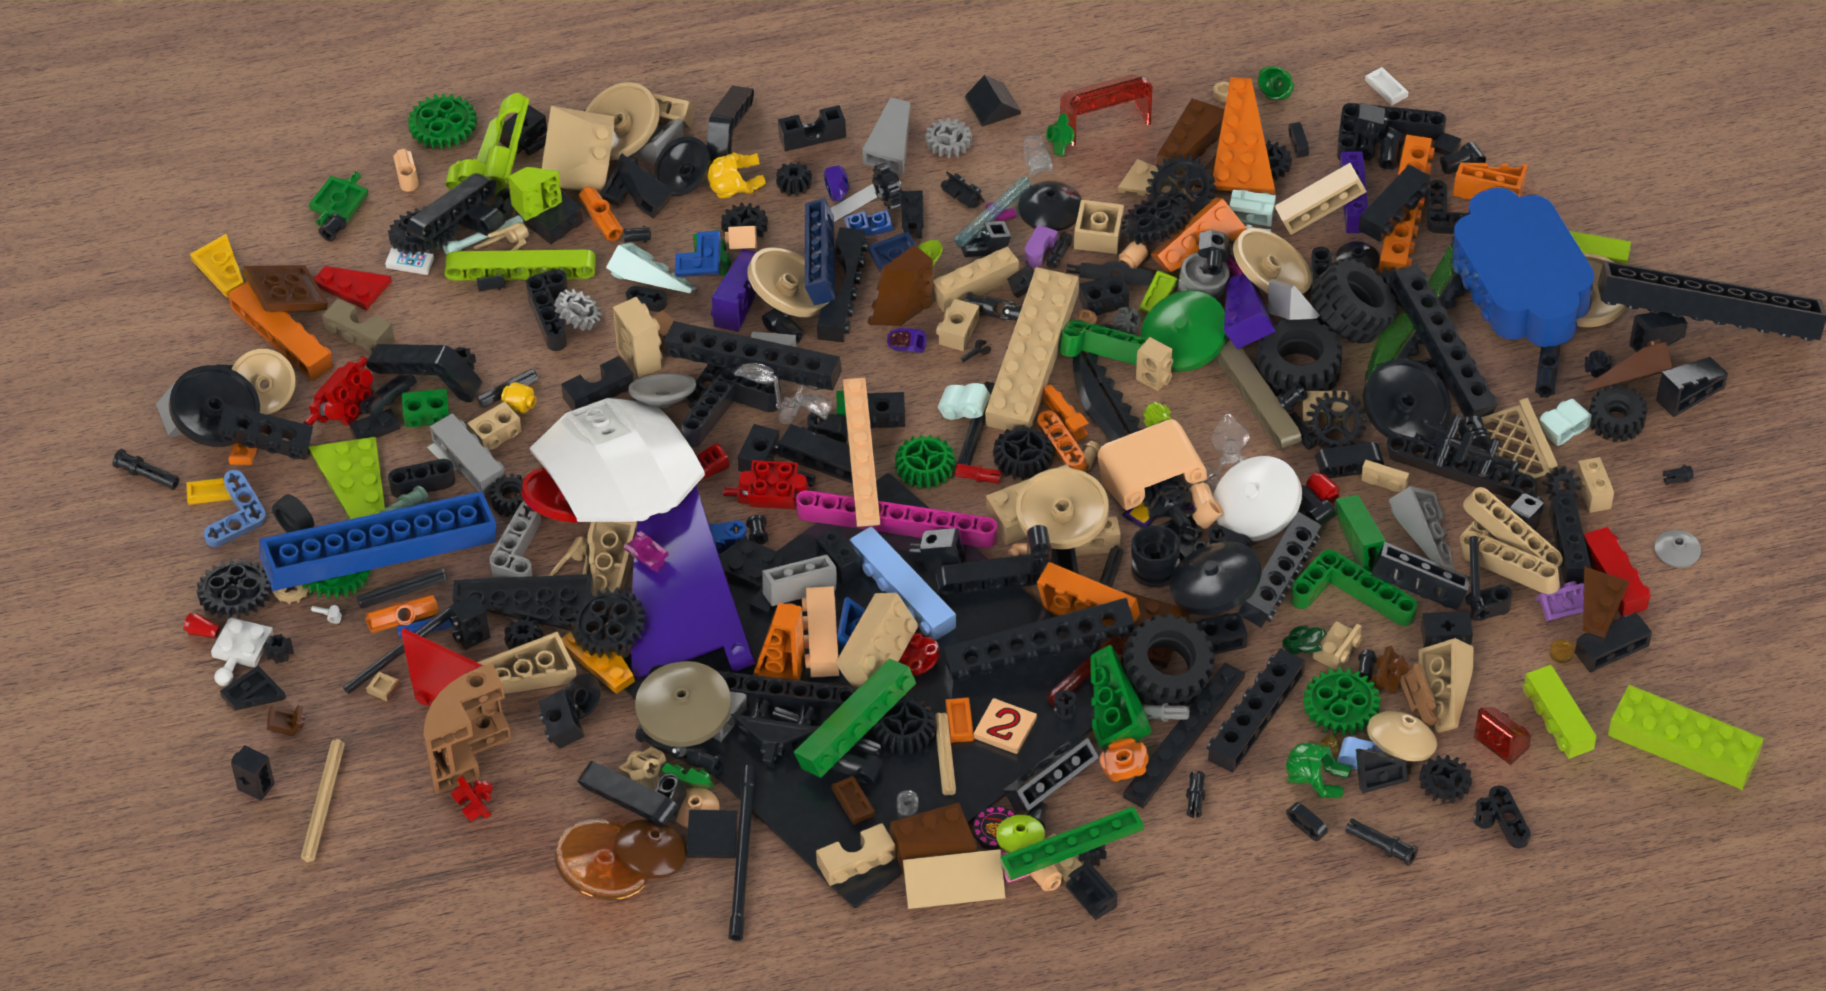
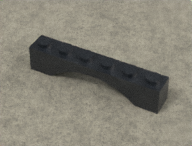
(834, 317)

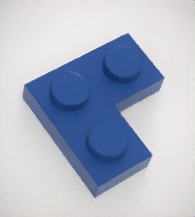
(704, 261)

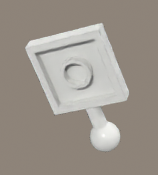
(240, 644)

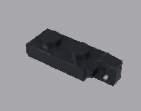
(615, 188)

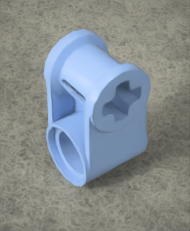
(1348, 754)

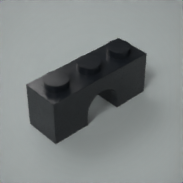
(828, 127)
(615, 380)

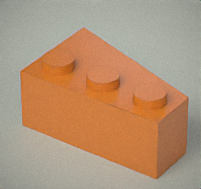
(1478, 177)

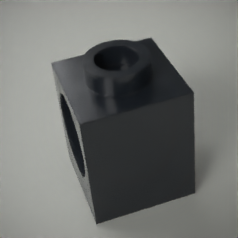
(1369, 120)

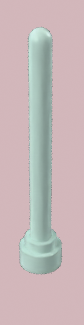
(458, 245)

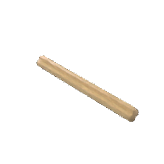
(322, 800)

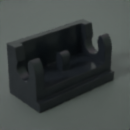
(1092, 890)

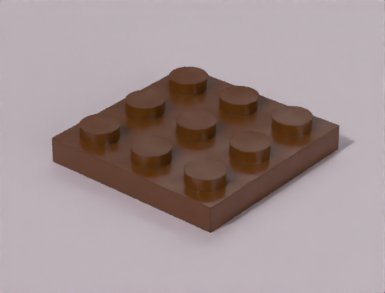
(285, 288)
(1149, 607)

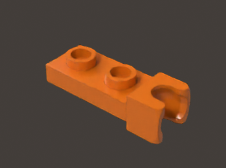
(1073, 422)

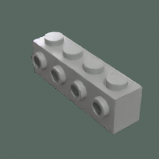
(466, 453)

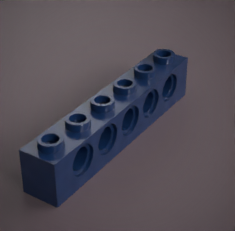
(819, 251)

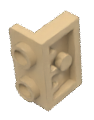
(1338, 645)

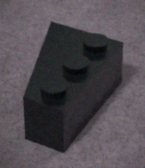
(1689, 385)

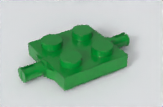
(338, 197)

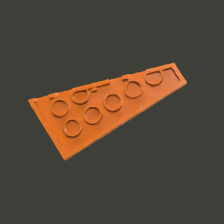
(1241, 150)

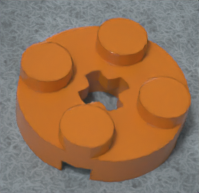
(1134, 764)

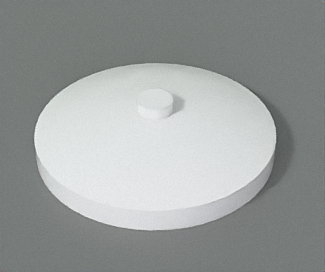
(1258, 497)

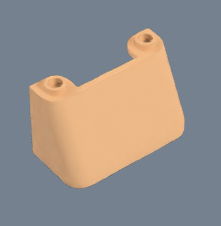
(1147, 459)

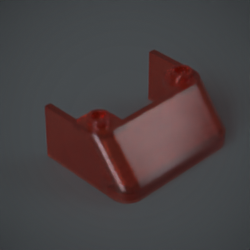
(1106, 95)

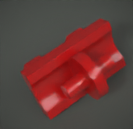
(476, 806)

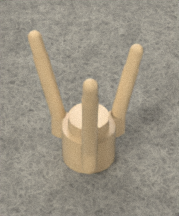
(514, 233)
(578, 551)

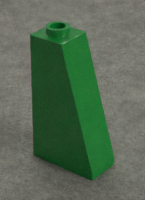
(1359, 530)

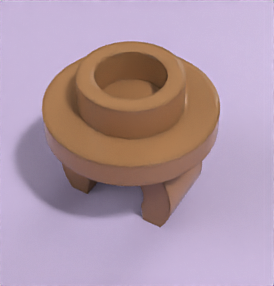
(1086, 316)

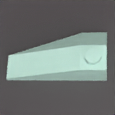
(638, 265)

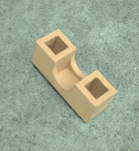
(840, 865)

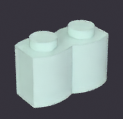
(964, 401)
(1564, 421)

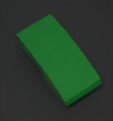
(692, 779)

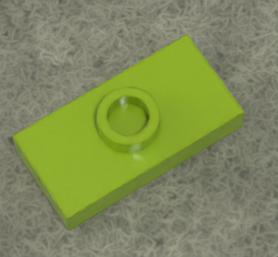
(1160, 288)

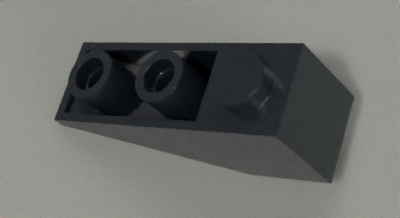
(645, 190)

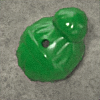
(1269, 81)

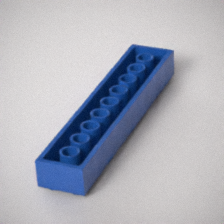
(377, 540)

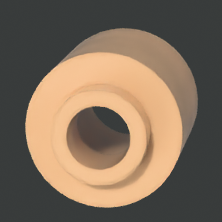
(1133, 254)
(1047, 878)

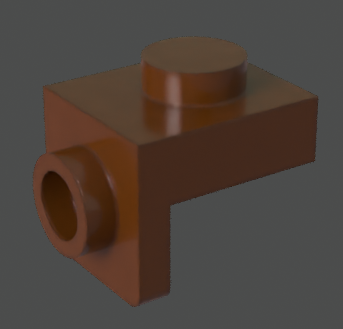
(285, 720)

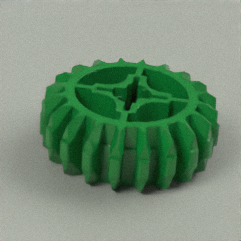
(936, 467)

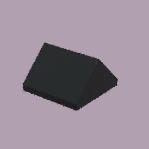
(991, 101)

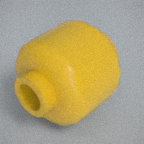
(519, 397)

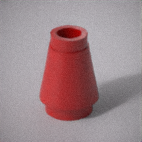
(200, 626)

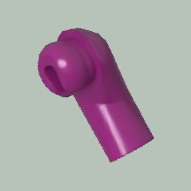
(1007, 214)

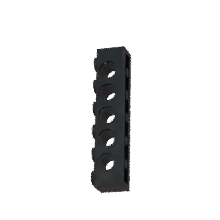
(1279, 570)
(1255, 710)

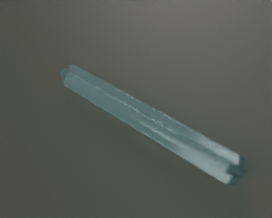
(992, 211)

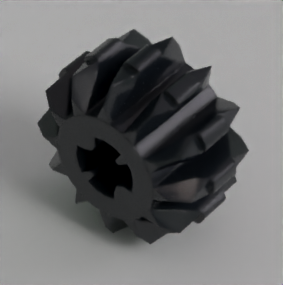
(794, 178)
(1561, 475)
(522, 632)

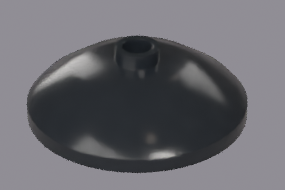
(683, 165)
(1050, 205)

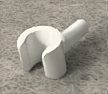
(333, 613)

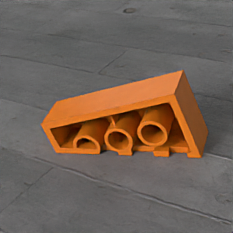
(1070, 592)
(784, 645)

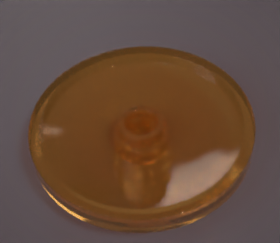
(589, 861)

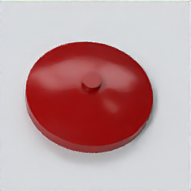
(545, 497)

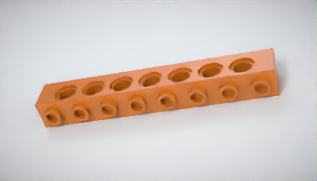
(1399, 244)

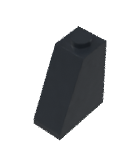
(1656, 326)

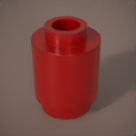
(1323, 487)

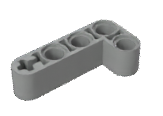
(507, 557)

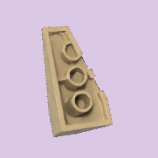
(607, 557)
(1448, 673)

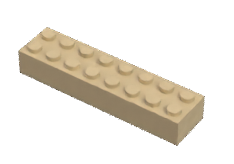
(1032, 350)

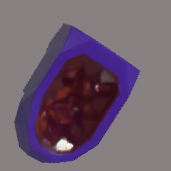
(907, 340)

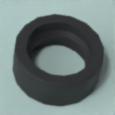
(292, 514)

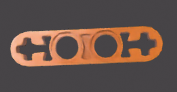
(1062, 441)

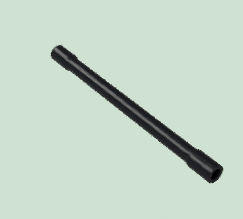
(736, 924)

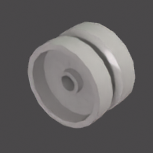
(1195, 277)

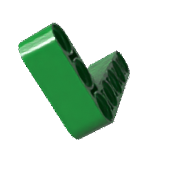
(1356, 581)

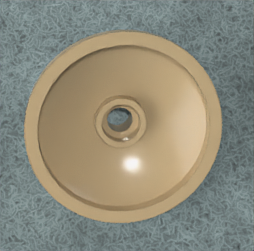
(268, 366)
(1402, 736)

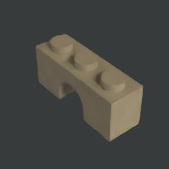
(342, 321)

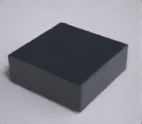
(1447, 144)

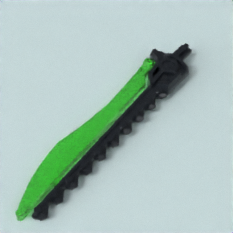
(1400, 330)

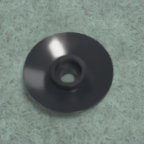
(1360, 252)
(585, 694)

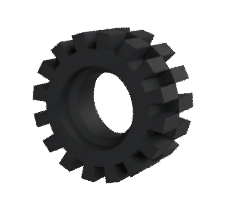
(503, 487)

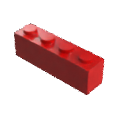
(1608, 557)

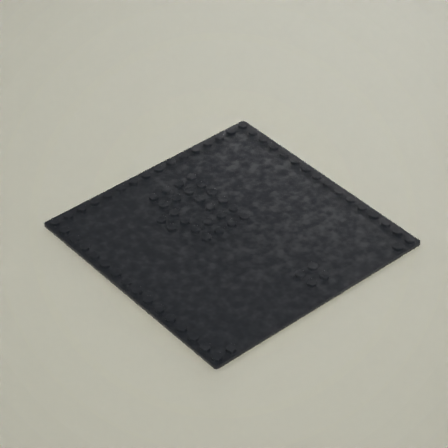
(804, 807)

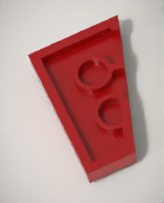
(351, 285)

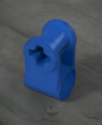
(725, 535)

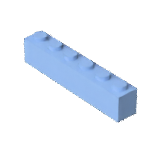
(896, 576)

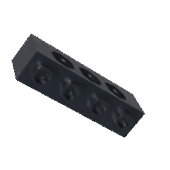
(258, 423)
(1569, 537)
(1420, 576)
(1050, 773)

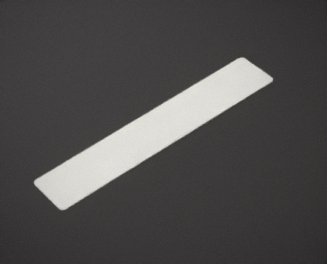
(854, 202)

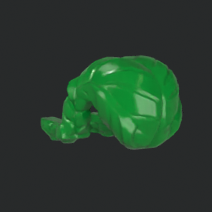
(1305, 766)

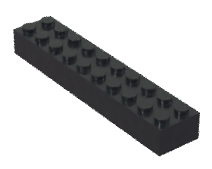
(1711, 301)

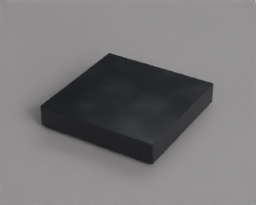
(712, 834)

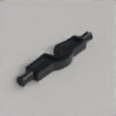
(1098, 271)

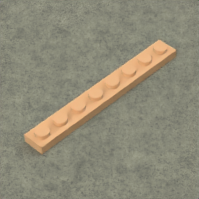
(861, 452)

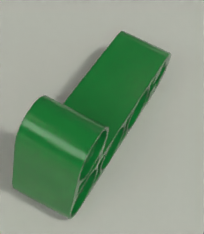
(1099, 340)

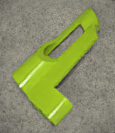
(493, 160)

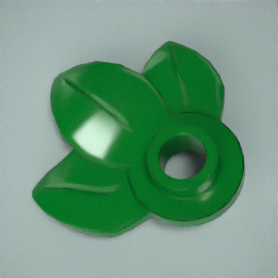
(1060, 134)

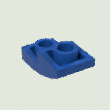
(872, 224)

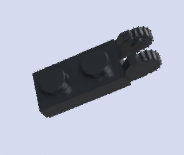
(912, 211)
(386, 394)

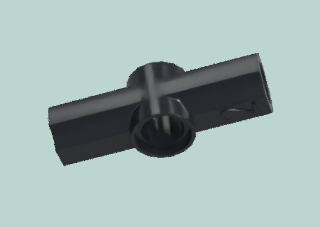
(1547, 370)

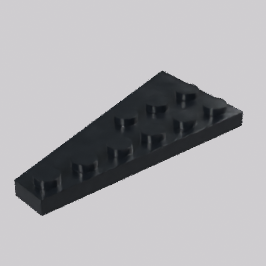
(542, 598)

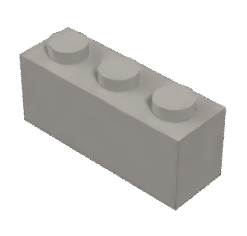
(791, 580)

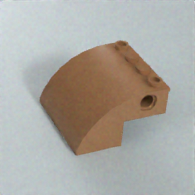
(456, 724)

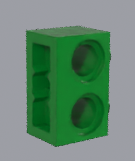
(425, 407)

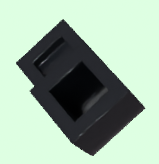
(992, 238)

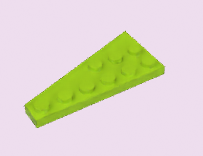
(352, 474)

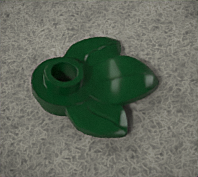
(1303, 640)

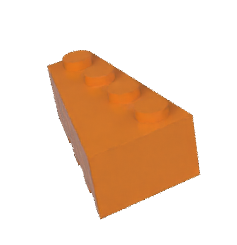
(1214, 216)

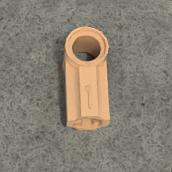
(406, 170)
(1206, 507)

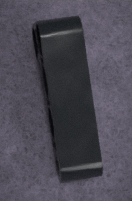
(541, 293)

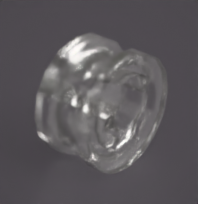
(910, 809)

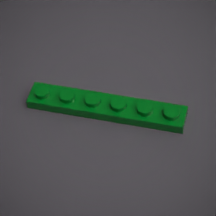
(1071, 843)

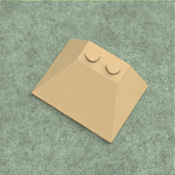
(578, 147)

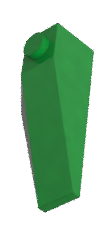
(1115, 703)

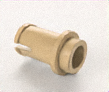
(1090, 451)

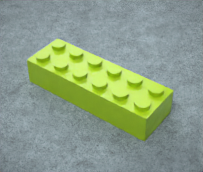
(1685, 737)

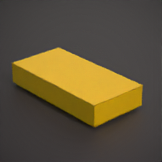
(207, 491)

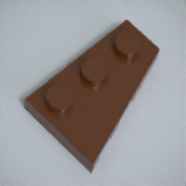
(1601, 600)

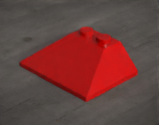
(432, 666)

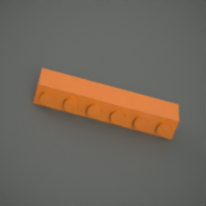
(282, 333)

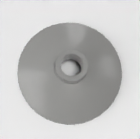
(1676, 555)

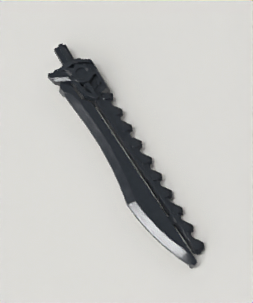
(1164, 498)

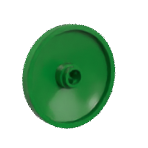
(1190, 326)

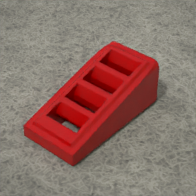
(709, 455)

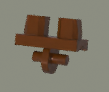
(1390, 668)

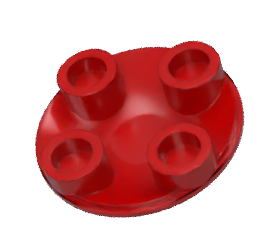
(920, 654)

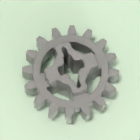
(948, 137)
(577, 309)

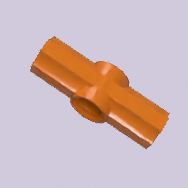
(600, 213)
(388, 616)

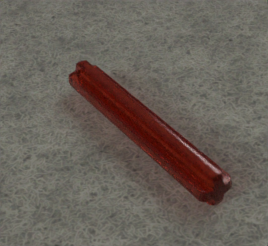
(1075, 677)

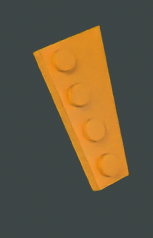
(610, 671)

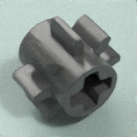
(1126, 320)

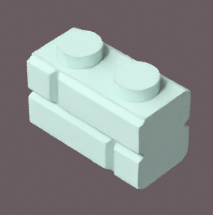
(1253, 207)

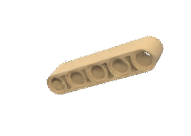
(1502, 521)

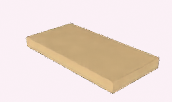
(953, 879)

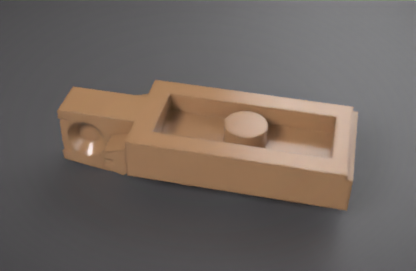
(1419, 694)

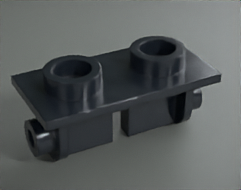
(969, 194)

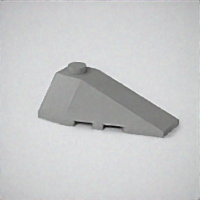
(1421, 517)

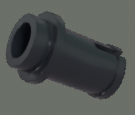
(637, 234)
(491, 282)
(1684, 473)
(1367, 659)

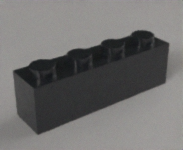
(1394, 203)
(816, 452)

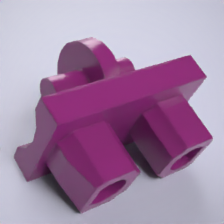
(647, 551)

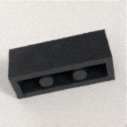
(1623, 638)

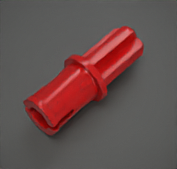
(978, 473)

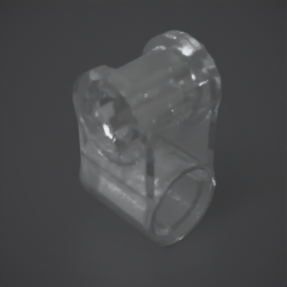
(1036, 155)

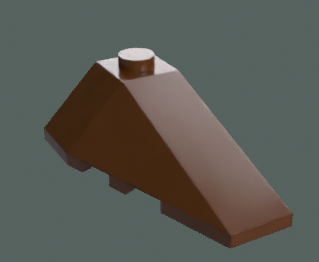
(1644, 363)

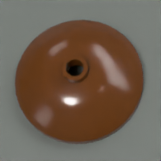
(650, 849)

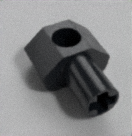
(1214, 247)

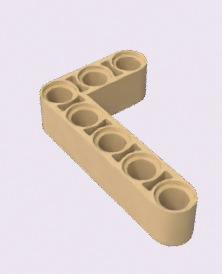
(1511, 561)

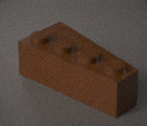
(1193, 132)

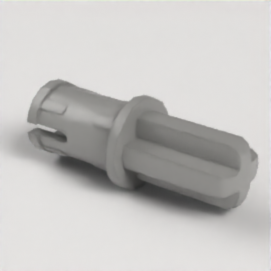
(1165, 712)

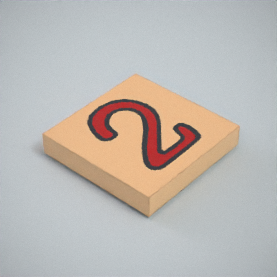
(1005, 726)

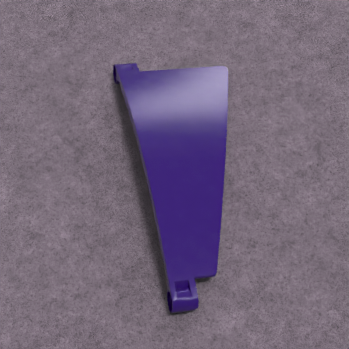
(689, 597)

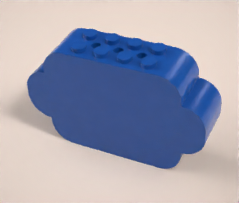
(1522, 267)

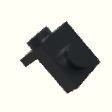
(1021, 281)

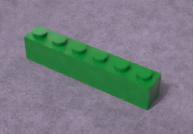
(855, 717)

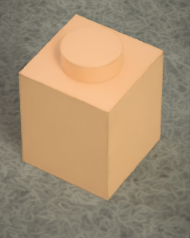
(741, 237)

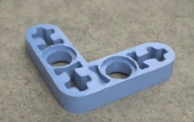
(243, 516)

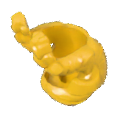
(727, 181)

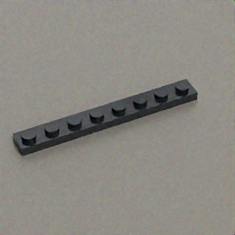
(1184, 735)

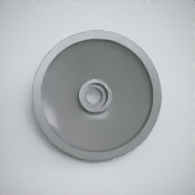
(662, 389)

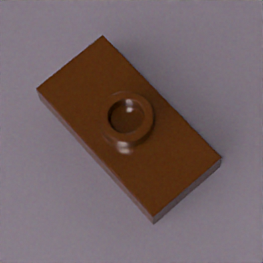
(853, 800)

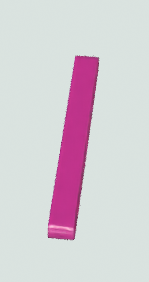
(896, 518)

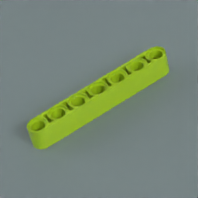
(518, 264)

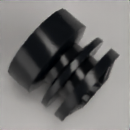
(1154, 555)

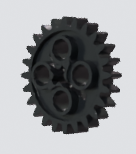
(1195, 175)
(1156, 219)
(402, 240)
(234, 589)
(626, 625)

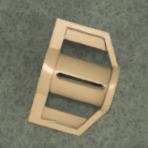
(642, 764)

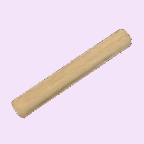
(945, 754)

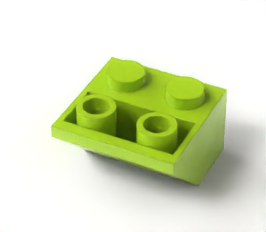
(534, 191)

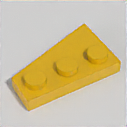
(219, 265)

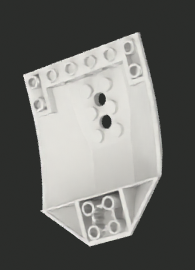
(618, 461)

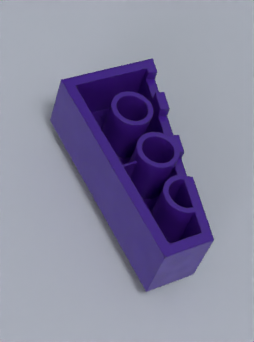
(734, 295)
(1245, 312)

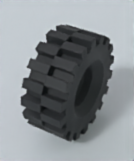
(1621, 401)

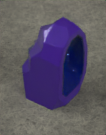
(836, 182)

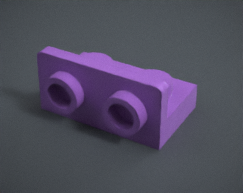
(1563, 603)

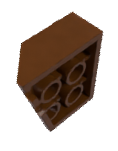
(903, 288)
(932, 834)

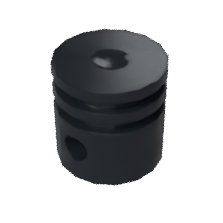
(1479, 431)

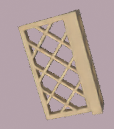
(1534, 434)

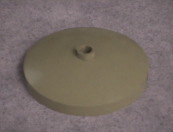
(683, 704)

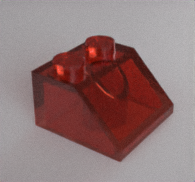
(1501, 734)

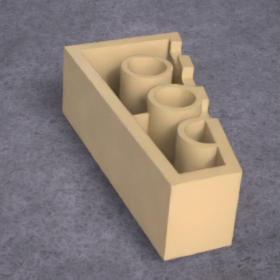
(534, 665)

